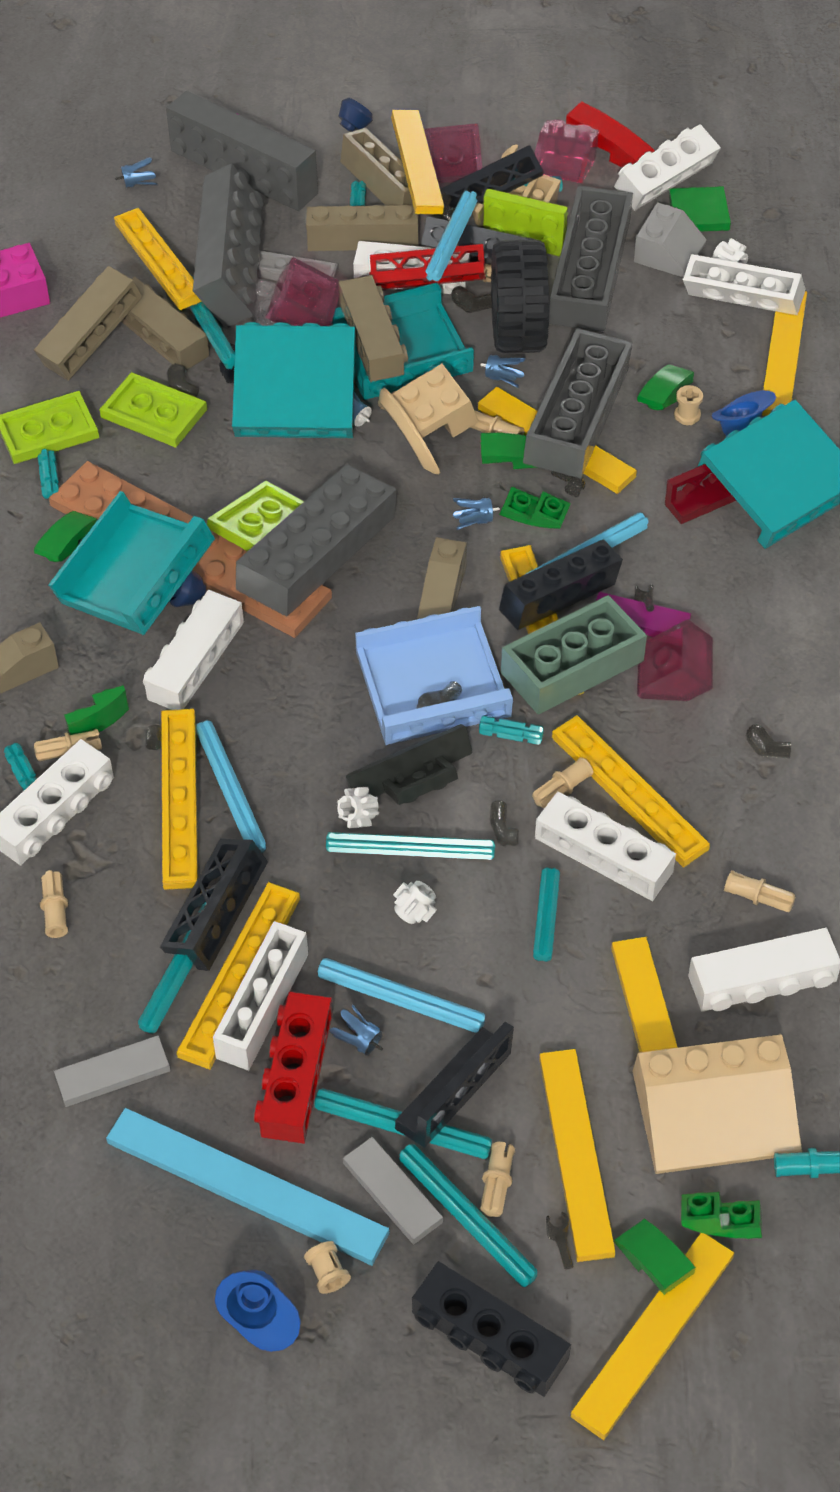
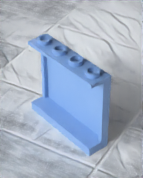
(424, 657)

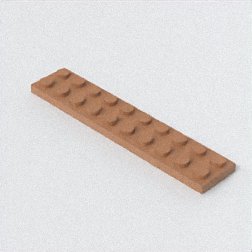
(92, 491)

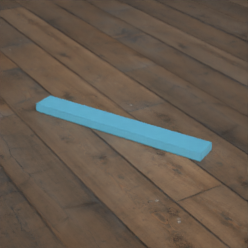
(248, 1186)

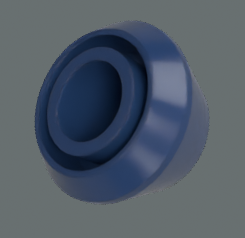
(354, 115)
(190, 591)

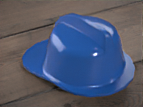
(743, 410)
(258, 1310)

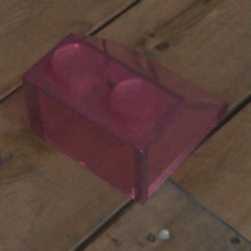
(566, 150)
(454, 151)
(303, 296)
(677, 664)

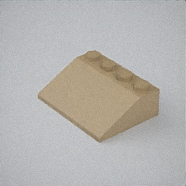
(717, 1103)

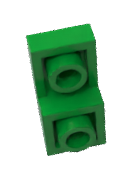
(663, 387)
(504, 448)
(540, 512)
(63, 536)
(107, 709)
(710, 1216)
(655, 1254)

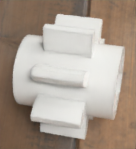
(731, 251)
(357, 807)
(414, 902)

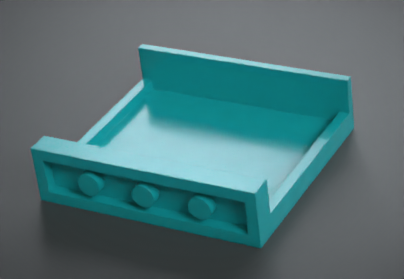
(426, 335)
(294, 381)
(779, 470)
(130, 564)

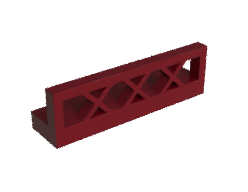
(697, 496)

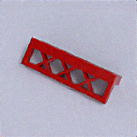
(414, 277)

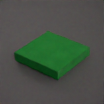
(703, 206)

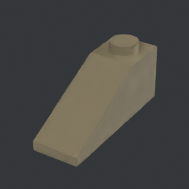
(443, 577)
(26, 657)

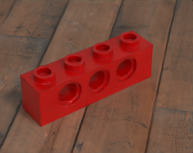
(291, 1119)

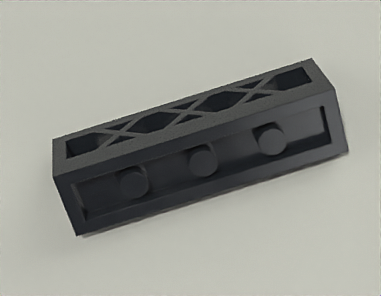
(497, 174)
(222, 900)
(455, 1084)

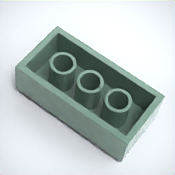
(573, 654)

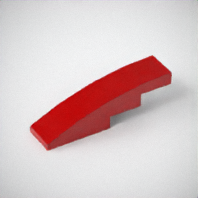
(613, 136)

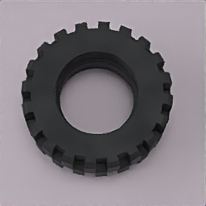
(519, 296)

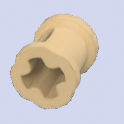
(688, 409)
(327, 1267)

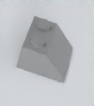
(668, 240)

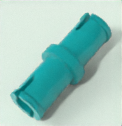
(807, 1163)

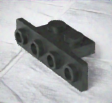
(415, 768)

